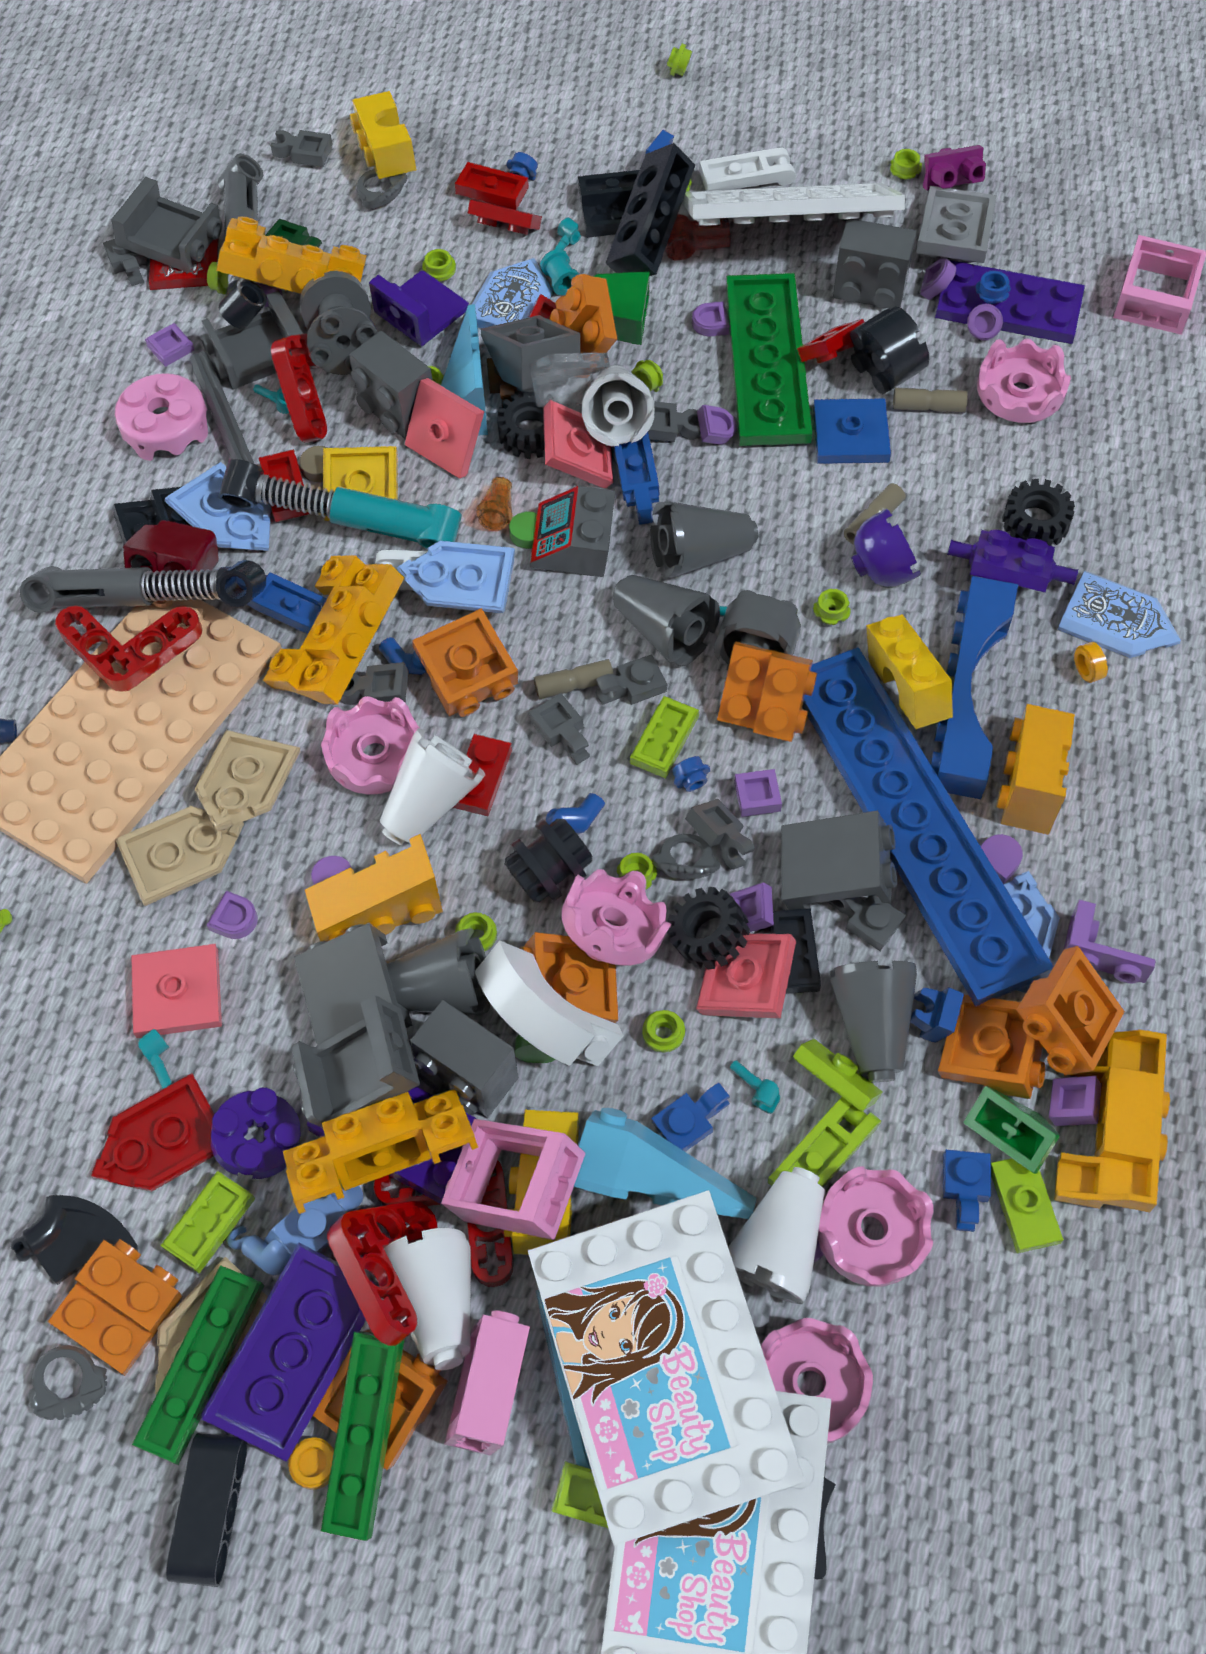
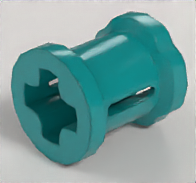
(557, 267)

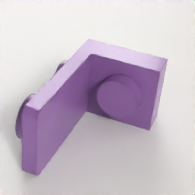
(1122, 964)

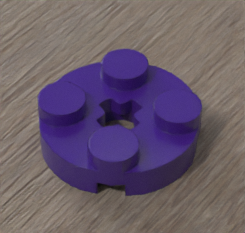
(257, 1109)

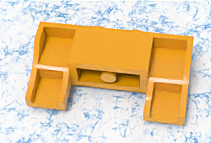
(279, 262)
(341, 631)
(1127, 1131)
(376, 1144)

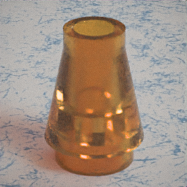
(496, 505)

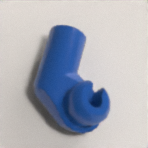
(395, 654)
(578, 817)

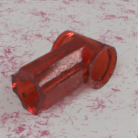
(690, 236)

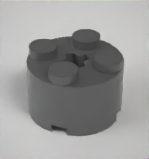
(758, 622)

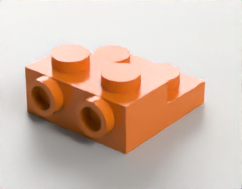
(589, 312)
(466, 663)
(766, 691)
(575, 975)
(1071, 1013)
(993, 1049)
(116, 1305)
(415, 1396)

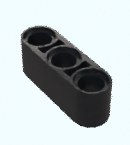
(206, 1510)

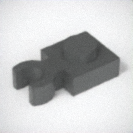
(305, 148)
(669, 423)
(380, 682)

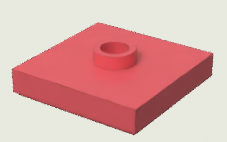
(444, 428)
(572, 447)
(752, 982)
(176, 990)

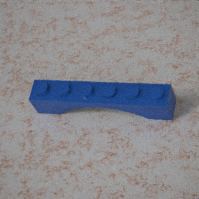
(965, 749)

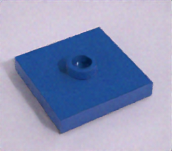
(851, 431)

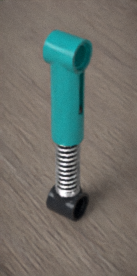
(247, 485)

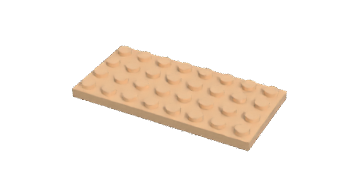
(107, 754)

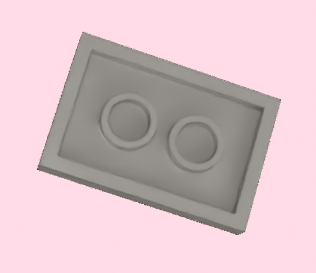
(956, 224)

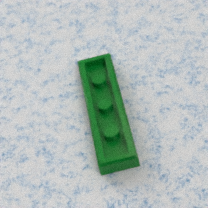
(198, 1365)
(362, 1437)

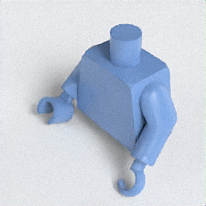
(307, 1228)

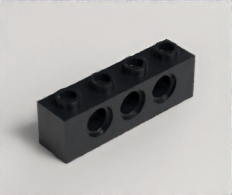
(651, 211)

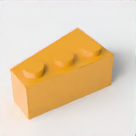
(1036, 769)
(384, 894)

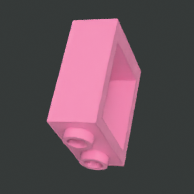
(1155, 307)
(547, 1191)
(488, 1384)

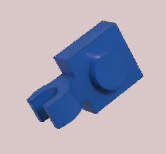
(687, 1122)
(969, 1182)

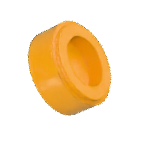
(1090, 662)
(311, 1463)

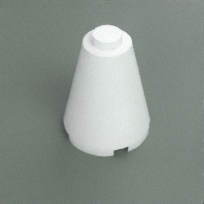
(617, 407)
(426, 787)
(781, 1237)
(439, 1288)

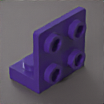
(417, 307)

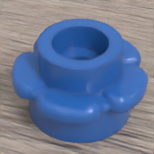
(523, 165)
(993, 287)
(691, 774)

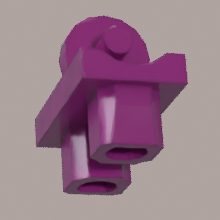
(954, 167)

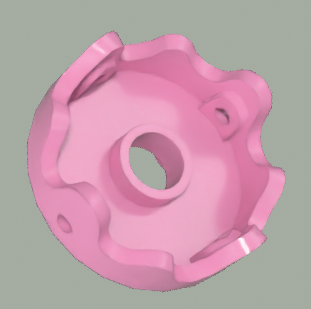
(1027, 364)
(166, 431)
(363, 725)
(624, 903)
(899, 1208)
(831, 1353)

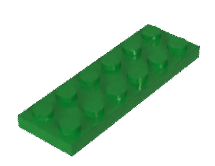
(766, 361)

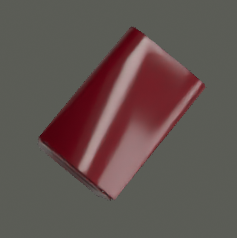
(185, 545)

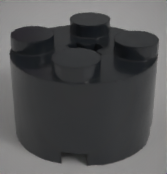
(889, 349)

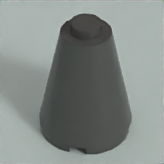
(698, 536)
(668, 616)
(441, 973)
(876, 1013)

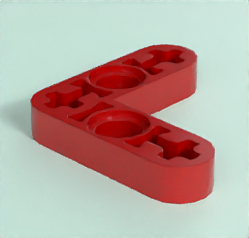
(294, 373)
(130, 654)
(494, 1196)
(358, 1235)

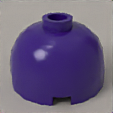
(883, 552)

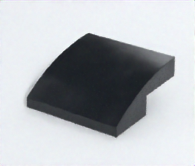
(604, 200)
(134, 515)

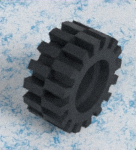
(514, 437)
(1040, 497)
(721, 941)

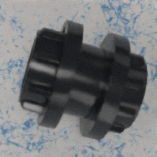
(548, 859)

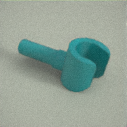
(569, 232)
(274, 396)
(152, 1046)
(766, 1092)

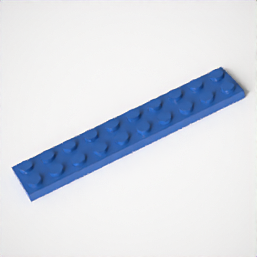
(933, 845)

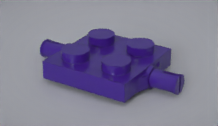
(1013, 560)

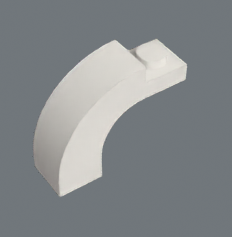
(539, 1013)

